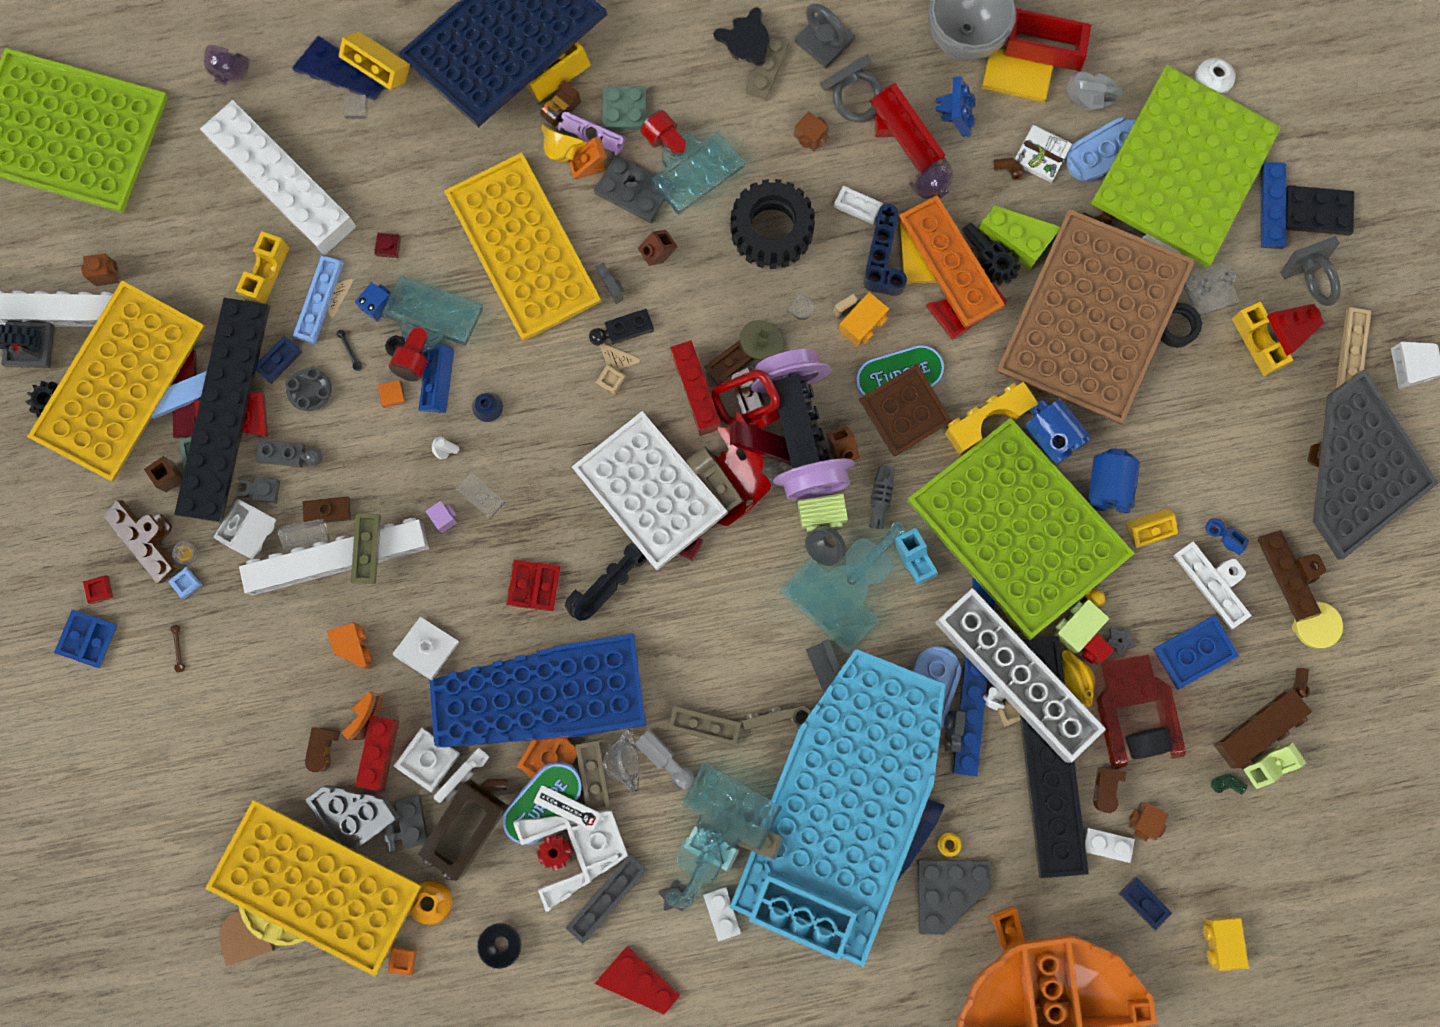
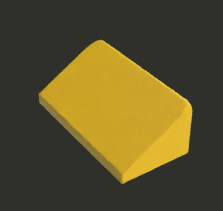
(1152, 527)

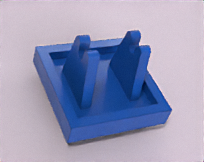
(958, 106)

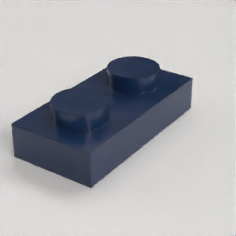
(278, 359)
(1145, 903)

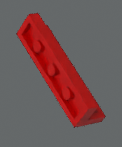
(907, 127)

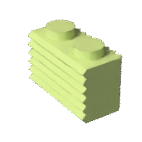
(822, 511)

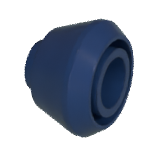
(487, 407)

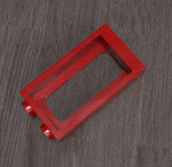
(1053, 29)

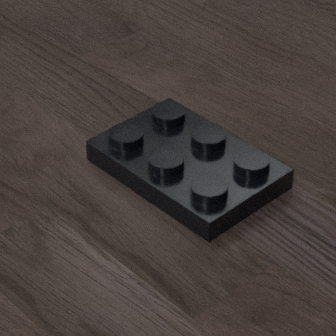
(1319, 210)

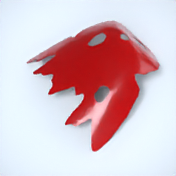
(740, 475)

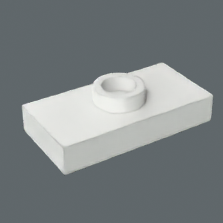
(857, 205)

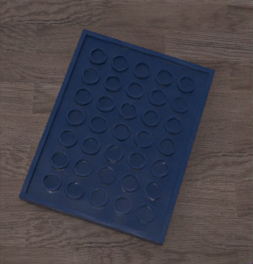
(494, 48)

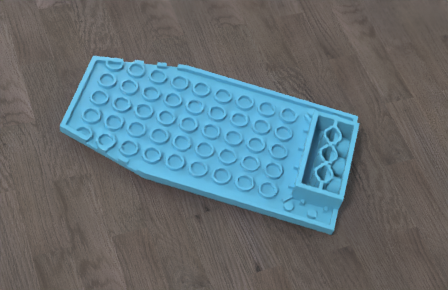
(847, 809)

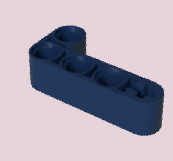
(883, 248)

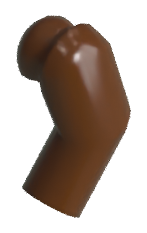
(1011, 166)
(1301, 682)

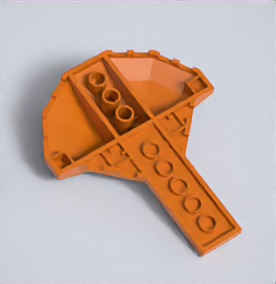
(1057, 985)

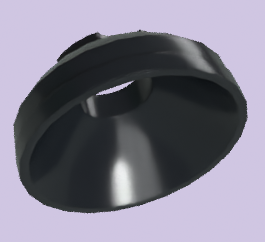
(488, 952)

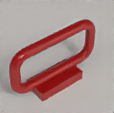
(758, 417)

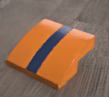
(366, 707)

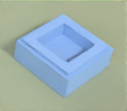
(185, 583)

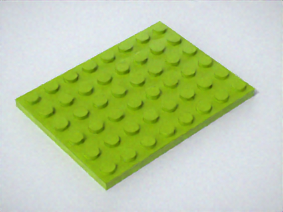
(74, 129)
(1186, 166)
(1020, 528)

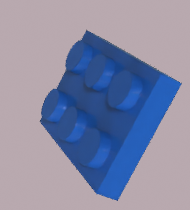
(1195, 652)

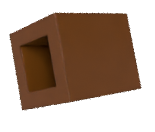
(164, 474)

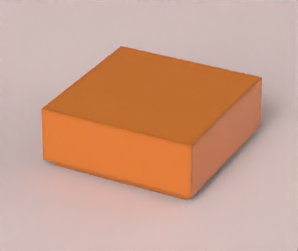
(391, 394)
(402, 961)

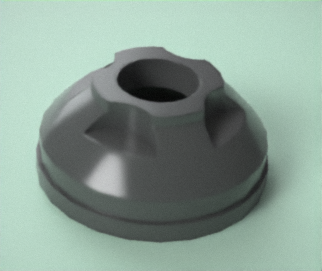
(823, 551)

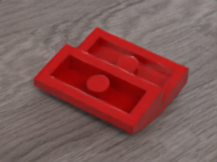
(533, 585)

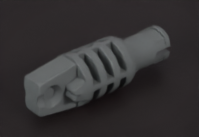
(881, 495)

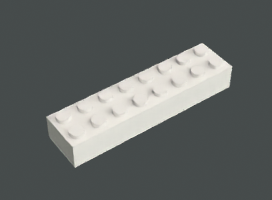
(278, 177)
(1020, 676)

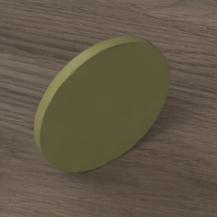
(761, 340)

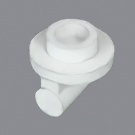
(442, 448)
(994, 699)

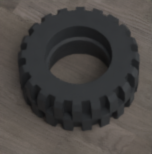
(772, 197)

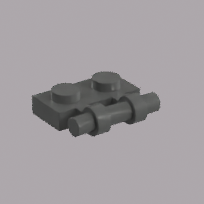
(411, 825)

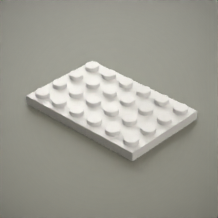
(649, 490)

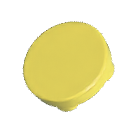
(1320, 630)

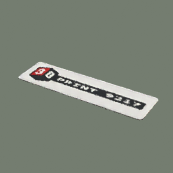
(567, 808)

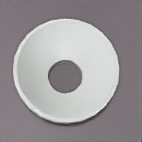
(1206, 76)

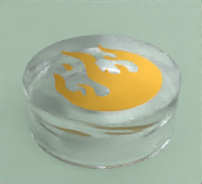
(184, 553)

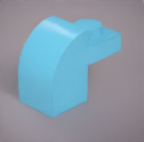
(914, 556)

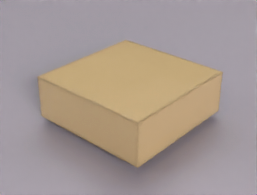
(845, 306)
(611, 379)

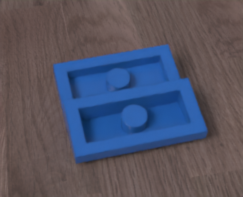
(85, 638)

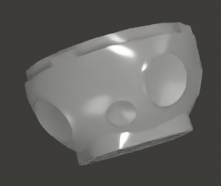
(987, 20)

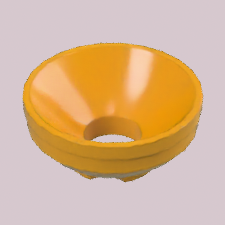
(442, 903)

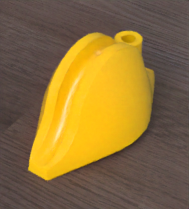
(560, 146)
(1078, 678)

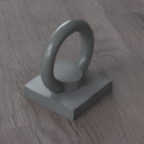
(824, 35)
(846, 77)
(1310, 260)

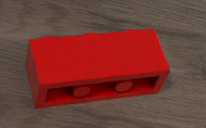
(377, 753)

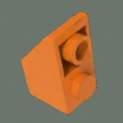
(349, 644)

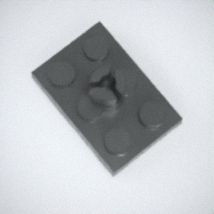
(630, 189)

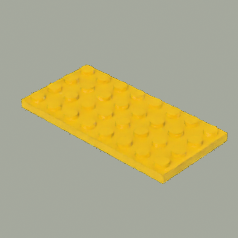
(522, 247)
(116, 381)
(314, 887)

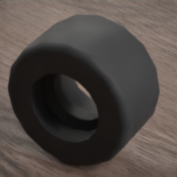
(1149, 743)

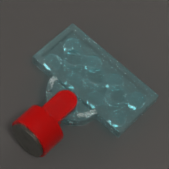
(690, 165)
(426, 321)

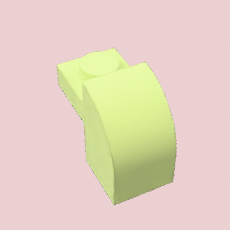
(1273, 764)

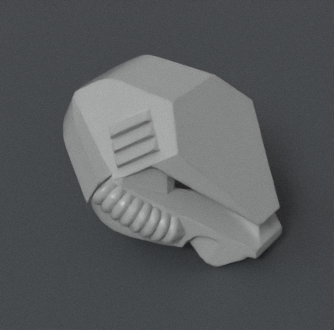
(1092, 91)

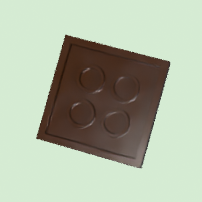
(905, 410)

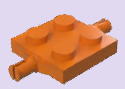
(545, 752)

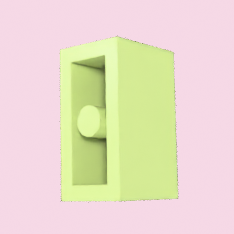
(1080, 626)

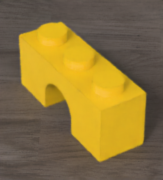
(270, 257)
(1253, 328)

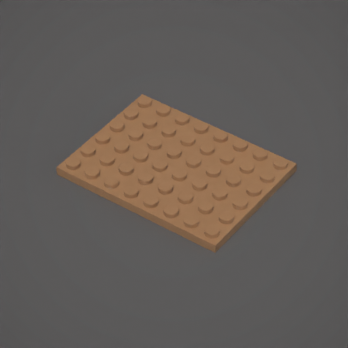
(1095, 316)

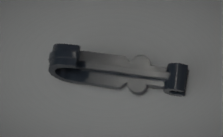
(586, 605)

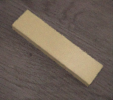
(1353, 343)

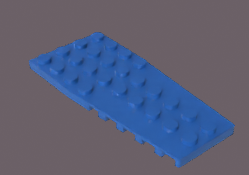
(541, 695)

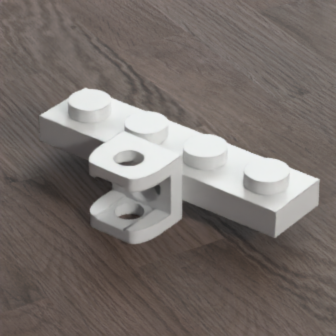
(1215, 583)

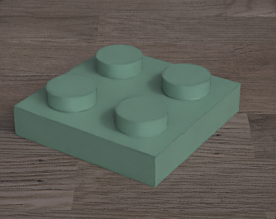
(624, 107)

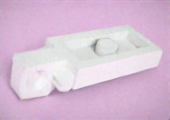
(462, 775)

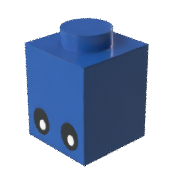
(373, 300)

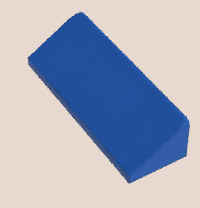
(436, 380)

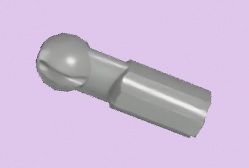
(663, 758)

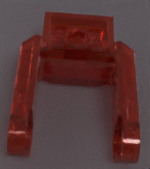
(1130, 684)

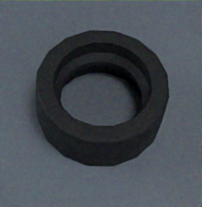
(1195, 322)

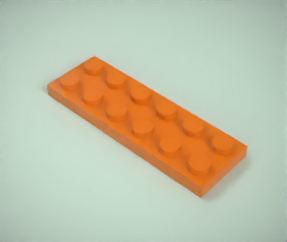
(951, 261)

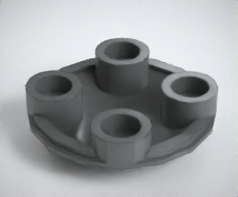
(308, 389)

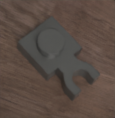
(614, 287)
(261, 490)
(954, 728)

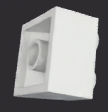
(245, 529)

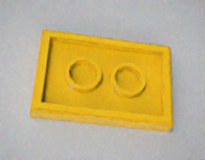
(1017, 76)
(912, 262)

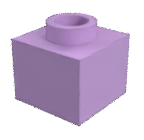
(442, 516)

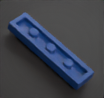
(1273, 205)

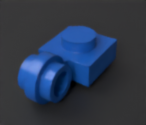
(1231, 538)

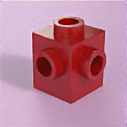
(563, 848)

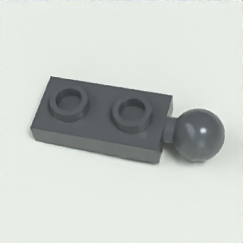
(286, 454)

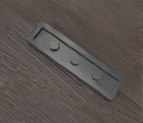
(606, 898)

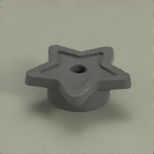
(1126, 641)
(673, 888)

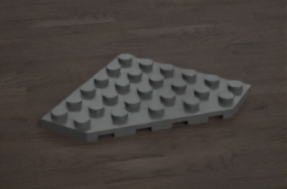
(1365, 467)

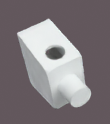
(1415, 363)

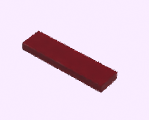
(184, 417)
(759, 441)

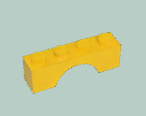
(1013, 403)

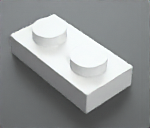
(1108, 845)
(721, 915)

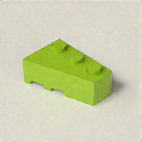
(1019, 233)

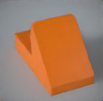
(588, 159)
(1007, 927)

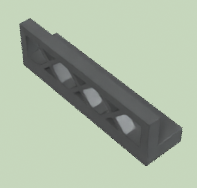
(824, 663)

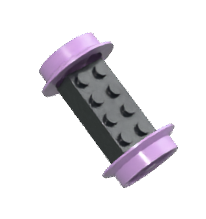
(812, 469)

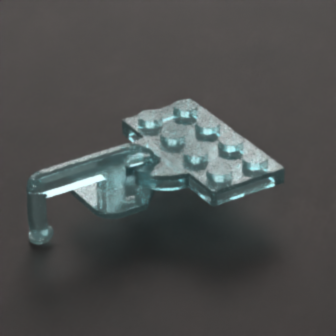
(834, 603)
(731, 811)

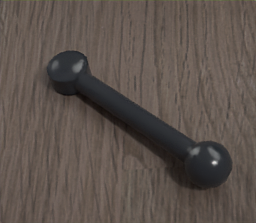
(357, 366)

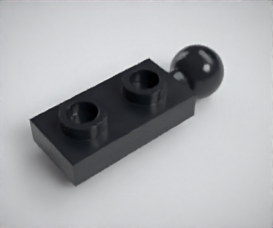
(623, 328)

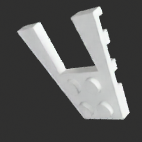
(594, 849)

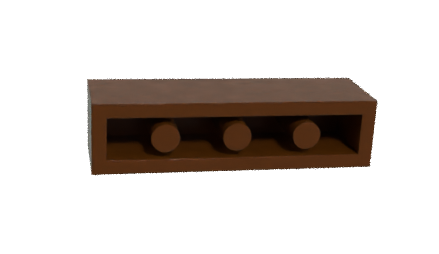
(1263, 729)

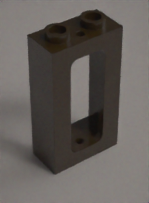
(494, 811)

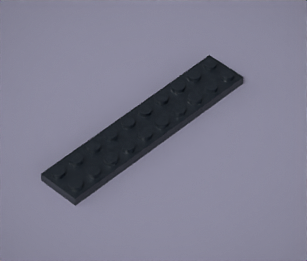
(222, 410)
(1053, 789)

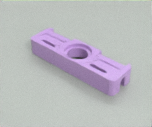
(578, 126)

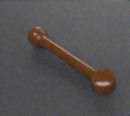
(179, 667)

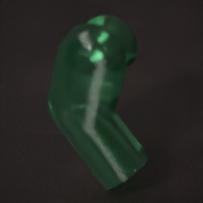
(1226, 782)

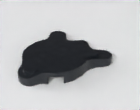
(747, 38)

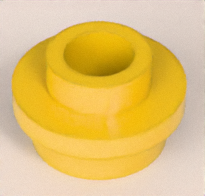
(957, 845)

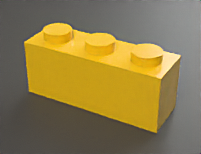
(374, 60)
(564, 68)

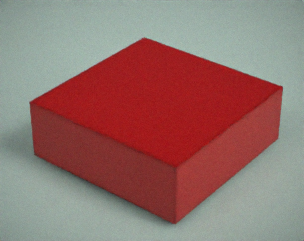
(98, 589)

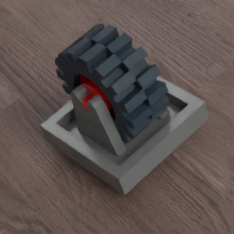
(26, 344)

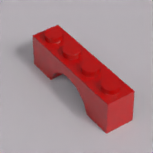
(696, 387)

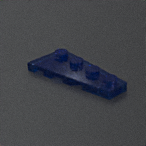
(323, 63)

